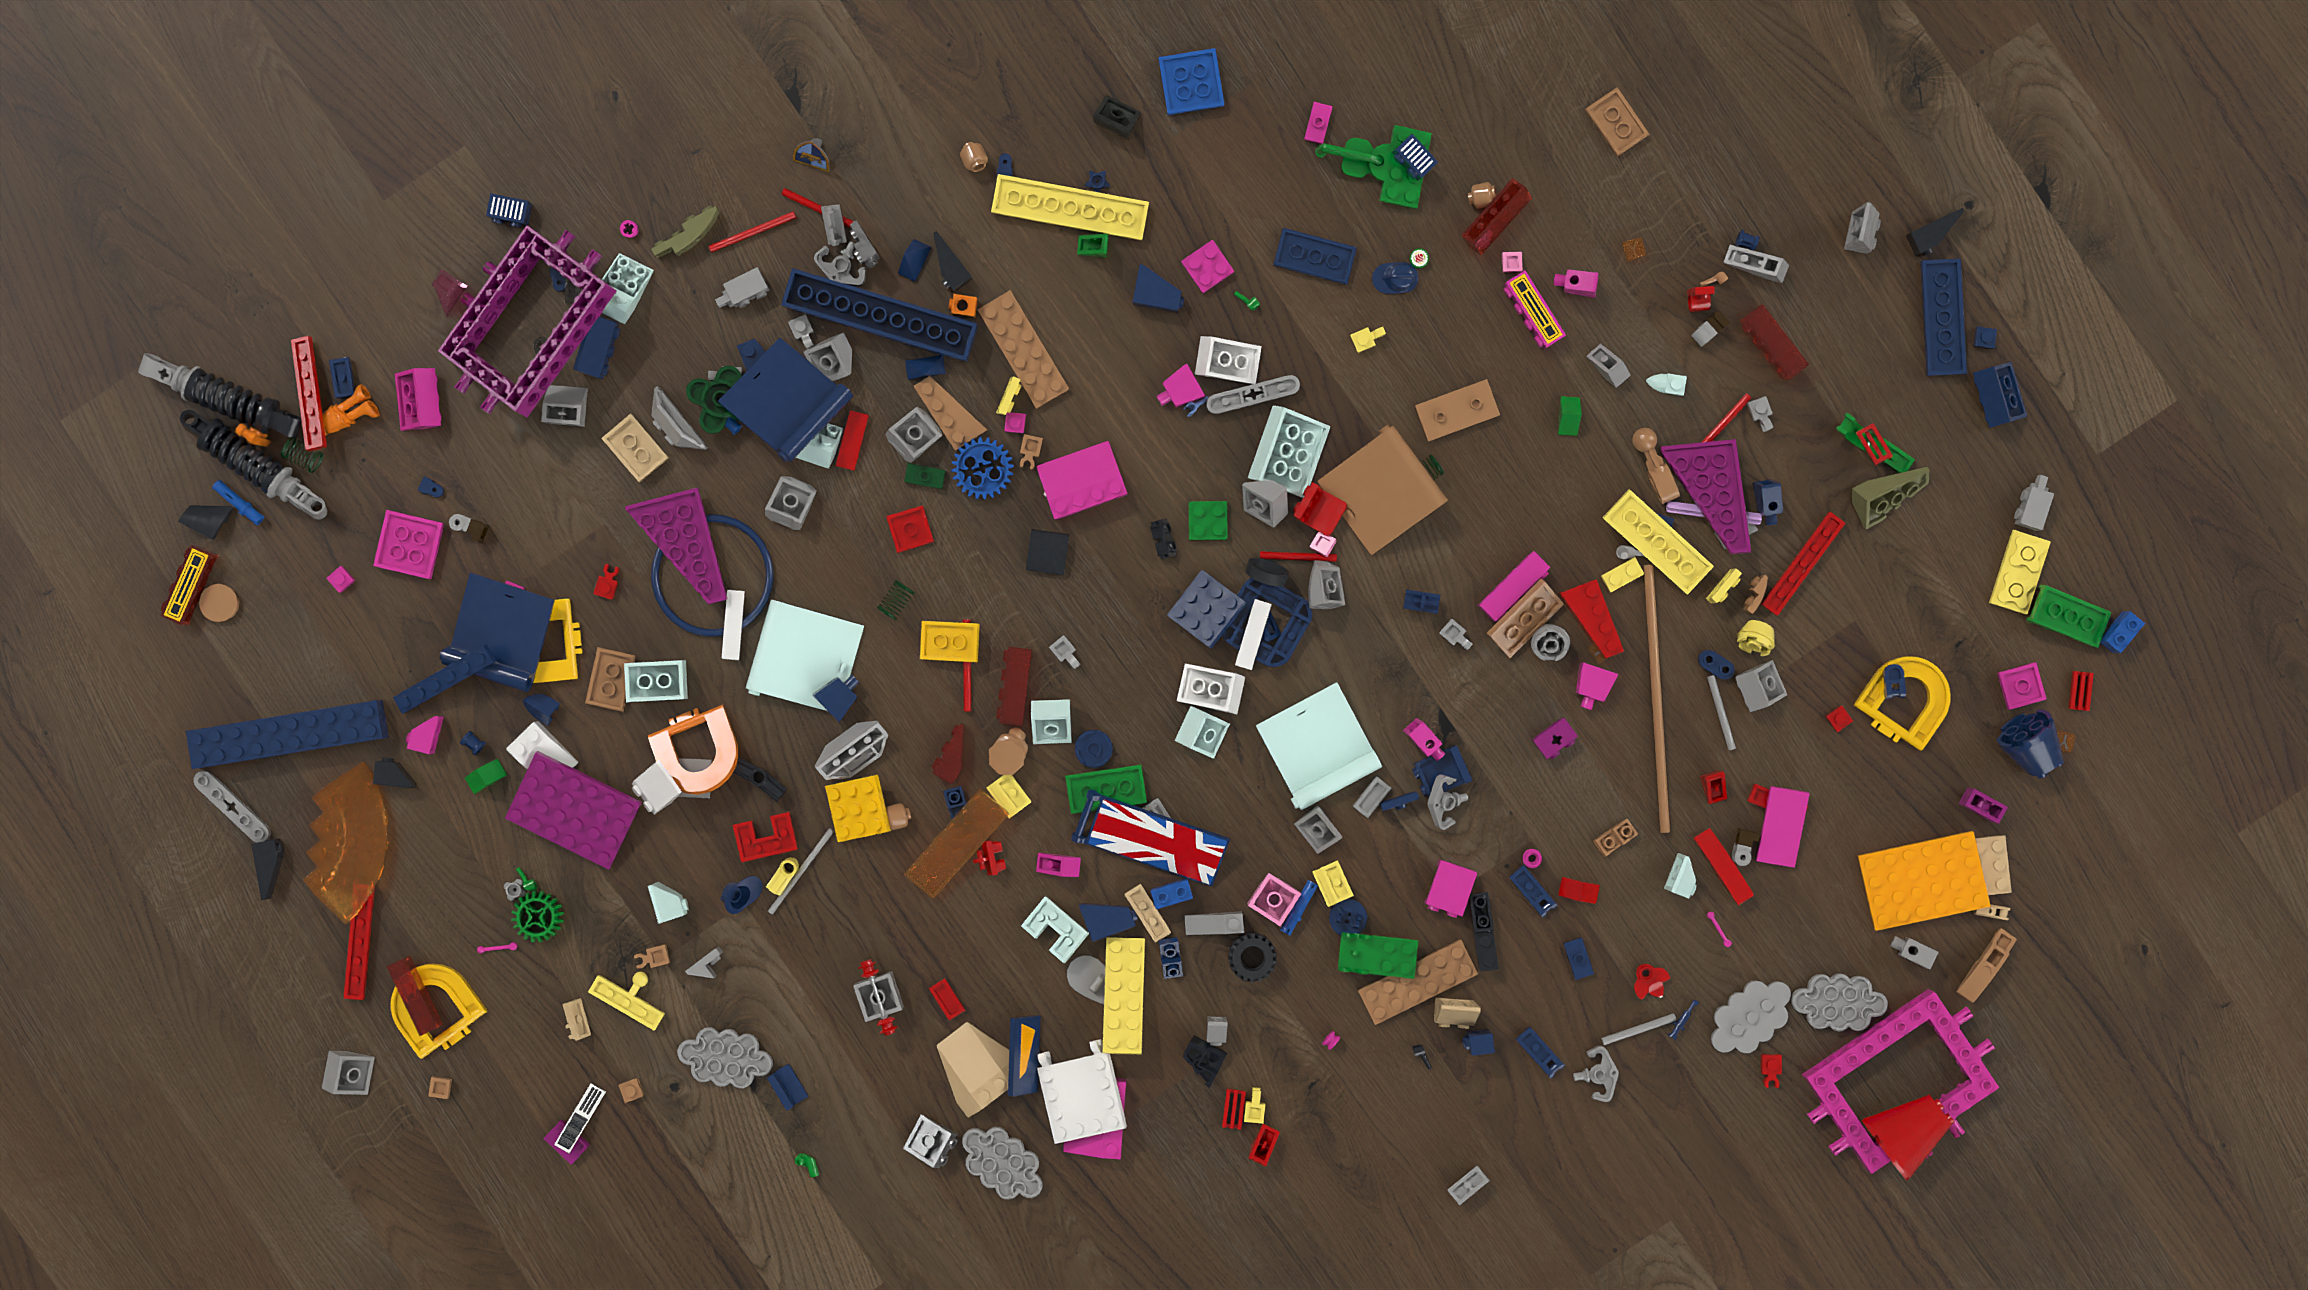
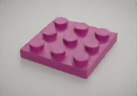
(408, 544)

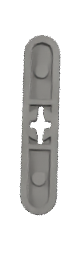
(1271, 390)
(218, 793)

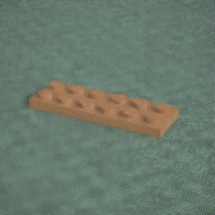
(1023, 349)
(1432, 976)

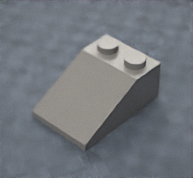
(1862, 229)

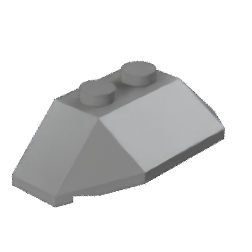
(674, 423)
(852, 750)

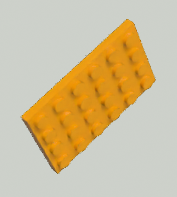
(1924, 880)

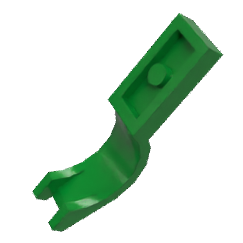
(1899, 462)

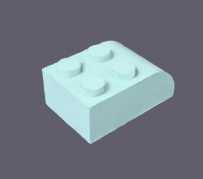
(655, 681)

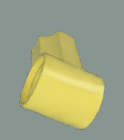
(782, 876)

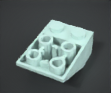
(630, 282)

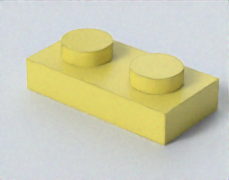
(1622, 574)

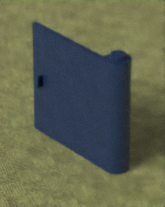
(785, 400)
(509, 627)

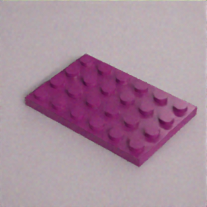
(573, 810)

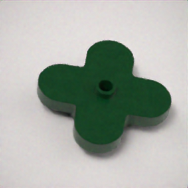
(705, 394)

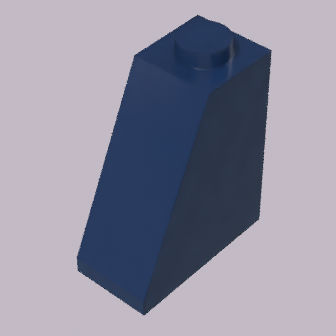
(1156, 292)
(1107, 919)

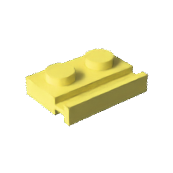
(1012, 388)
(1719, 593)
(1009, 794)
(1333, 883)

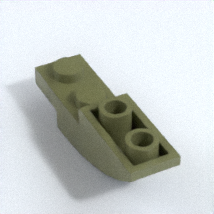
(695, 229)

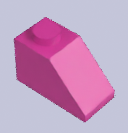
(425, 736)
(1058, 865)

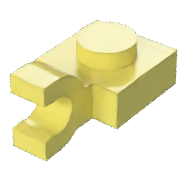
(1365, 339)
(1254, 1110)

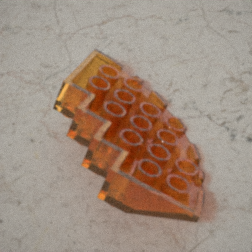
(350, 842)

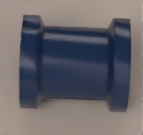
(1747, 240)
(473, 743)

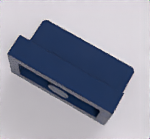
(787, 1086)

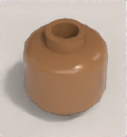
(973, 156)
(1482, 195)
(898, 816)

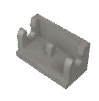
(1468, 1185)

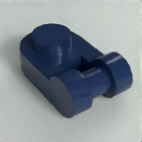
(1894, 674)

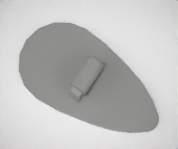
(1087, 977)

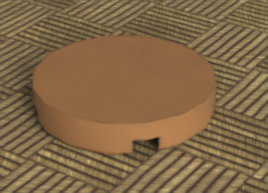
(219, 602)

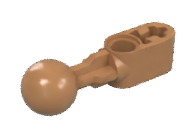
(1658, 472)

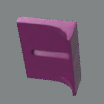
(579, 1147)

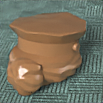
(1008, 752)

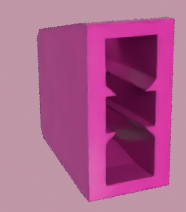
(1586, 283)
(1181, 388)
(1593, 684)
(1420, 734)

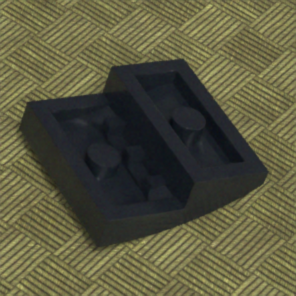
(1047, 552)

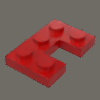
(753, 848)

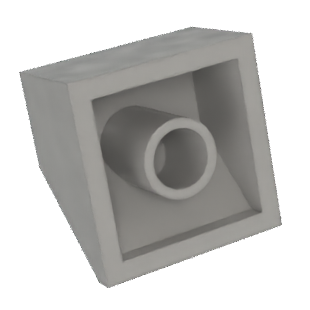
(1265, 501)
(1761, 686)
(348, 1073)

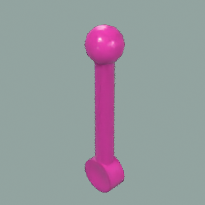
(1726, 942)
(512, 946)

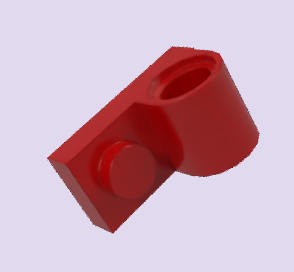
(1699, 298)

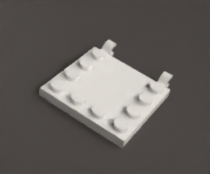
(1081, 1095)

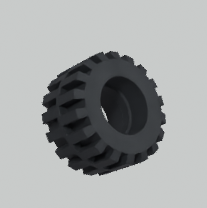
(1257, 973)

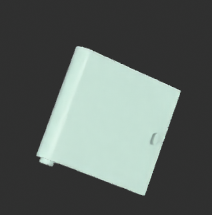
(801, 653)
(1320, 747)

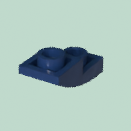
(955, 800)
(1170, 958)

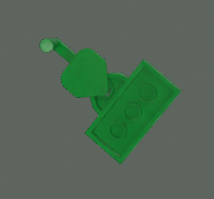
(1361, 158)

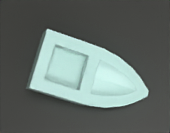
(1668, 383)

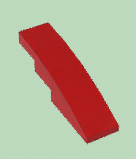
(1724, 866)

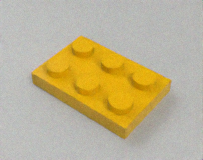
(949, 641)

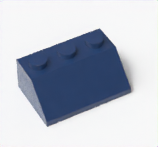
(597, 348)
(2000, 394)

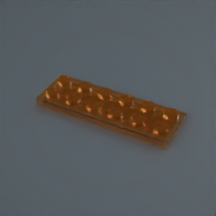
(956, 843)

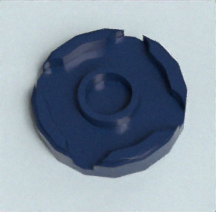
(1093, 748)

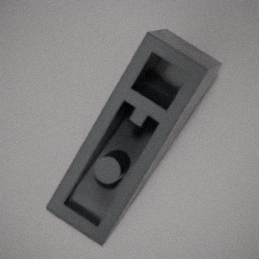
(1931, 235)
(951, 268)
(267, 860)

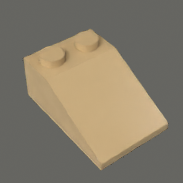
(1456, 1012)

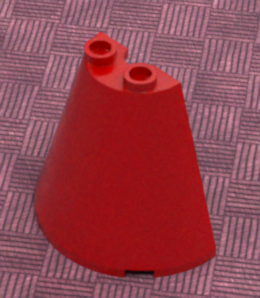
(1909, 1132)

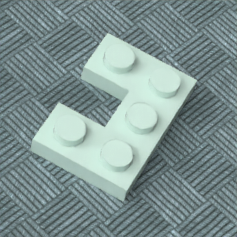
(1050, 914)

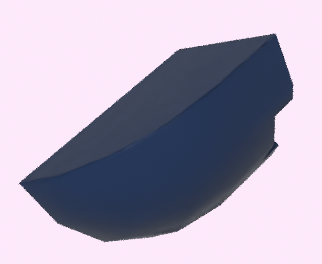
(541, 707)

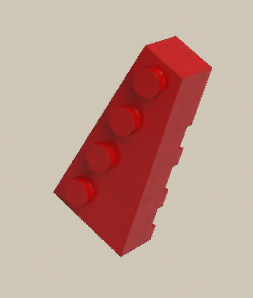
(1593, 616)

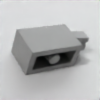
(743, 289)
(2034, 505)

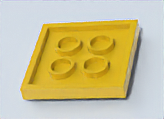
(857, 808)

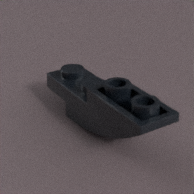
(1483, 931)

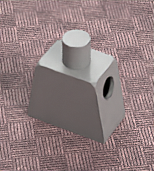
(1922, 954)

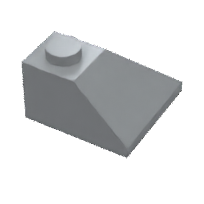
(832, 357)

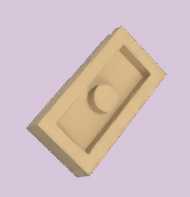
(577, 1019)

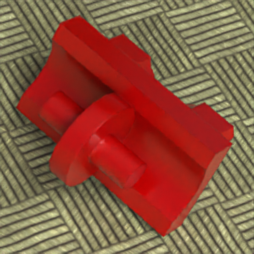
(992, 866)

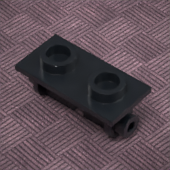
(1162, 530)

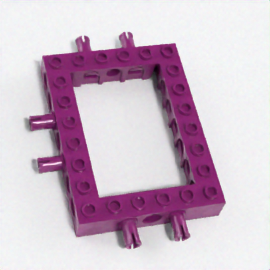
(493, 299)

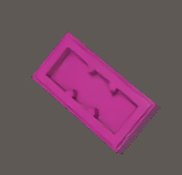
(1318, 123)

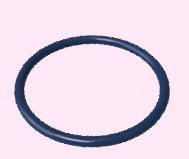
(747, 620)

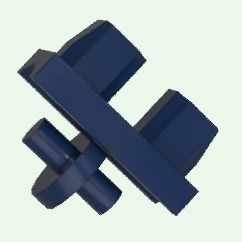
(1421, 601)

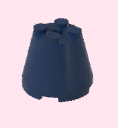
(2032, 743)

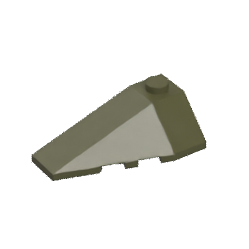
(1882, 494)

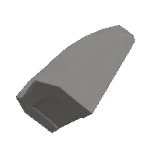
(914, 434)
(790, 502)
(1325, 586)

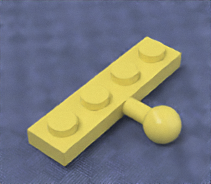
(627, 1001)

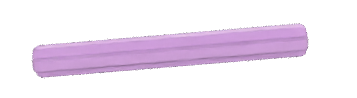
(1693, 510)

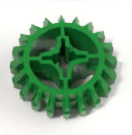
(542, 921)

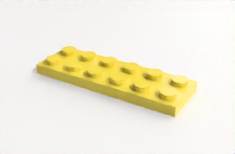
(1658, 541)
(1123, 996)

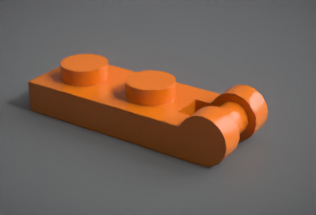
(253, 435)

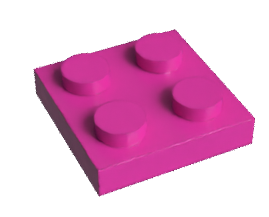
(1207, 266)
(2021, 685)

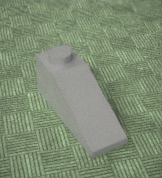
(1757, 263)
(1214, 923)

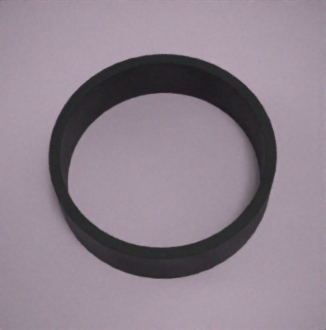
(1277, 574)

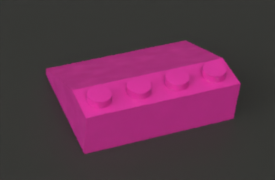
(1081, 480)
(1100, 1145)

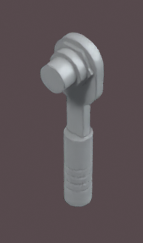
(1627, 552)

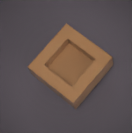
(440, 1087)
(631, 1090)

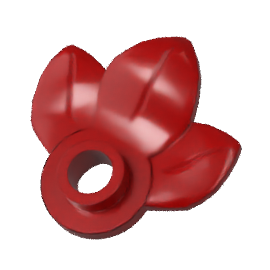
(1652, 982)

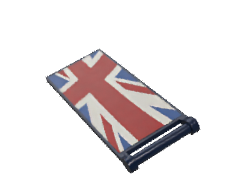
(1152, 839)

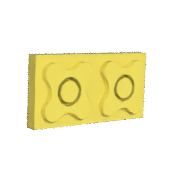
(2019, 572)

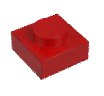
(1839, 718)

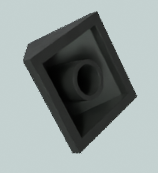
(1116, 116)

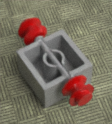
(878, 996)

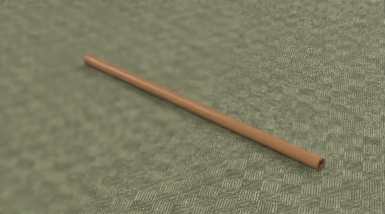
(1656, 699)

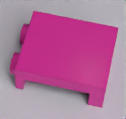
(1450, 888)

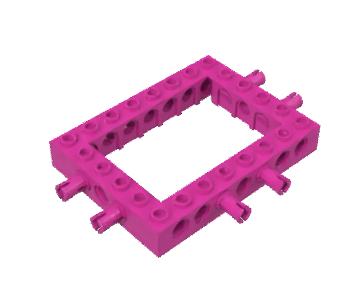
(1922, 1008)

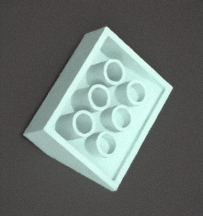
(1289, 450)

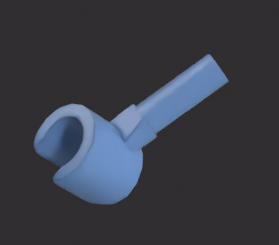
(1193, 406)

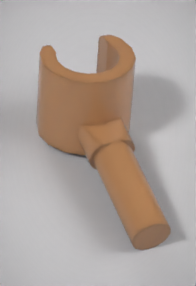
(1720, 277)

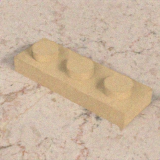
(1147, 913)

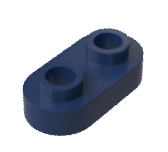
(1716, 665)

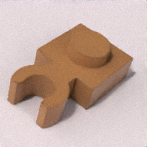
(1030, 447)
(655, 956)

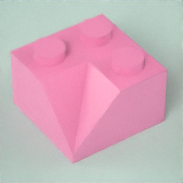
(1274, 899)

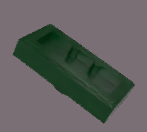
(924, 476)

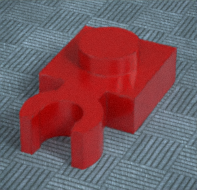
(606, 585)
(1771, 1065)

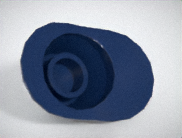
(1395, 278)
(741, 894)

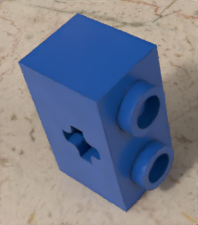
(2121, 632)
(1171, 893)

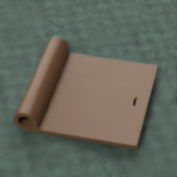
(1383, 489)

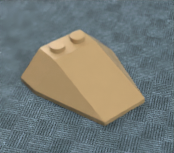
(974, 1067)

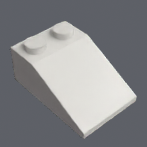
(1228, 360)
(1211, 688)
(539, 739)
(656, 788)

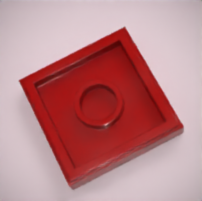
(910, 529)

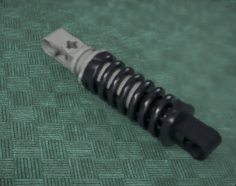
(221, 396)
(250, 464)

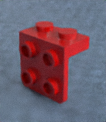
(1319, 509)

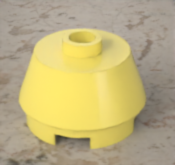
(1756, 637)

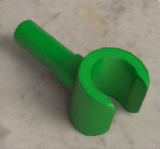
(1252, 304)
(527, 884)

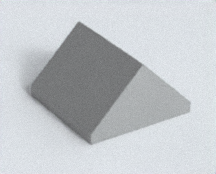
(1318, 830)

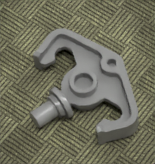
(840, 266)
(1443, 801)
(1603, 1073)

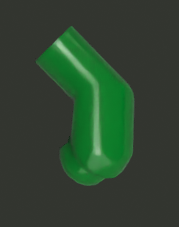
(809, 1162)

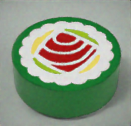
(1419, 258)

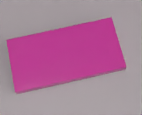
(1782, 826)

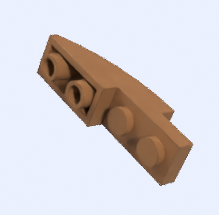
(1987, 965)

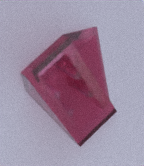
(448, 290)

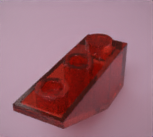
(952, 759)

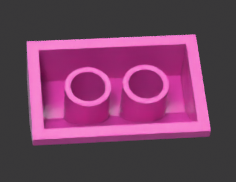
(417, 399)

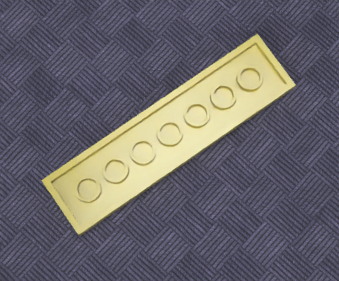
(1070, 207)

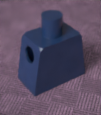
(1768, 492)
(837, 696)

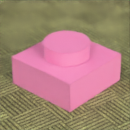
(1511, 262)
(1323, 544)

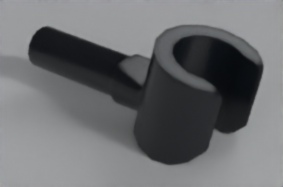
(1419, 1051)

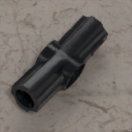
(768, 785)

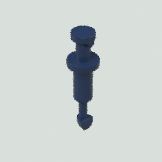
(1682, 1020)

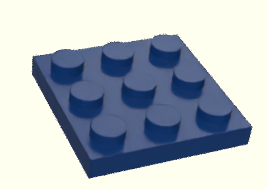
(1191, 81)

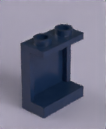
(1450, 765)

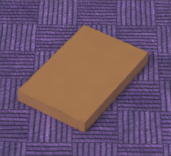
(1617, 122)
(608, 679)

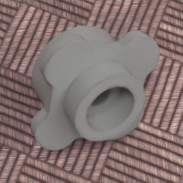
(511, 895)

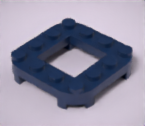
(1292, 632)

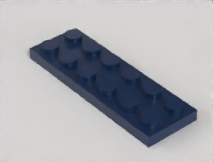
(1943, 317)

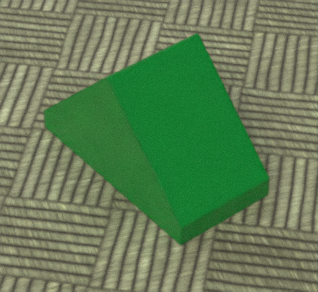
(1093, 245)
(1569, 416)
(485, 776)

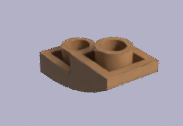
(1758, 589)
(1615, 837)

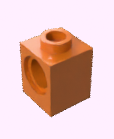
(970, 312)

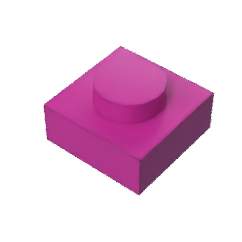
(1015, 422)
(340, 579)

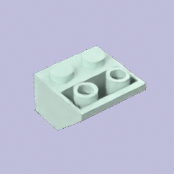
(823, 446)

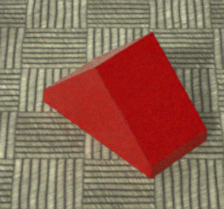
(1714, 786)
(1578, 890)
(1263, 1145)

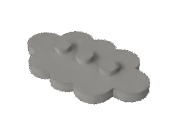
(1839, 1002)
(1750, 1016)
(725, 1057)
(1002, 1162)

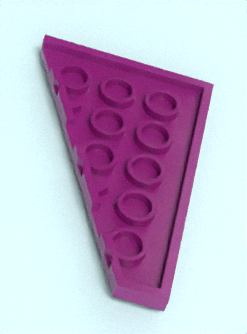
(1714, 482)
(683, 534)

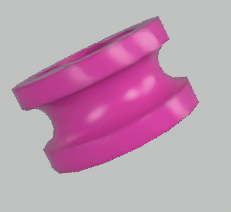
(623, 227)
(1331, 1040)

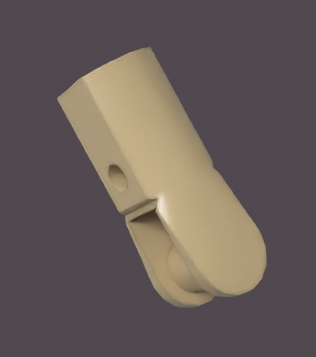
(1991, 911)

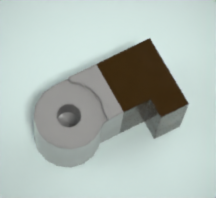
(1710, 328)
(472, 526)
(1743, 845)

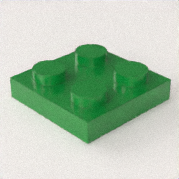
(1207, 520)

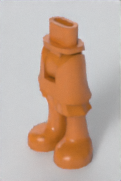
(336, 418)

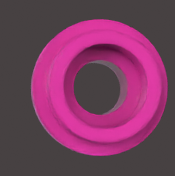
(1538, 858)

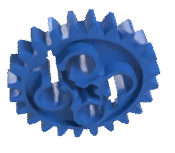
(977, 451)

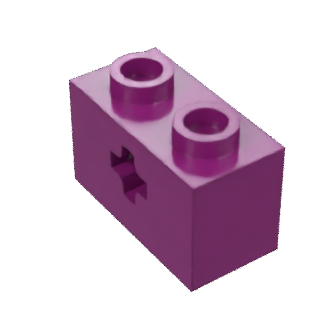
(1544, 740)
(1983, 805)

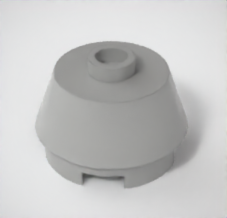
(1550, 642)

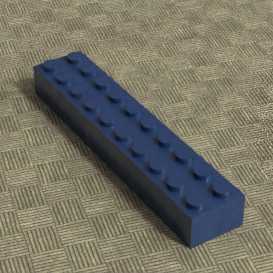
(879, 315)
(287, 734)

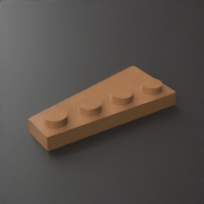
(952, 418)

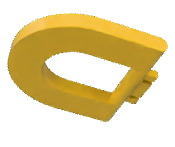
(567, 668)
(1931, 716)
(459, 992)

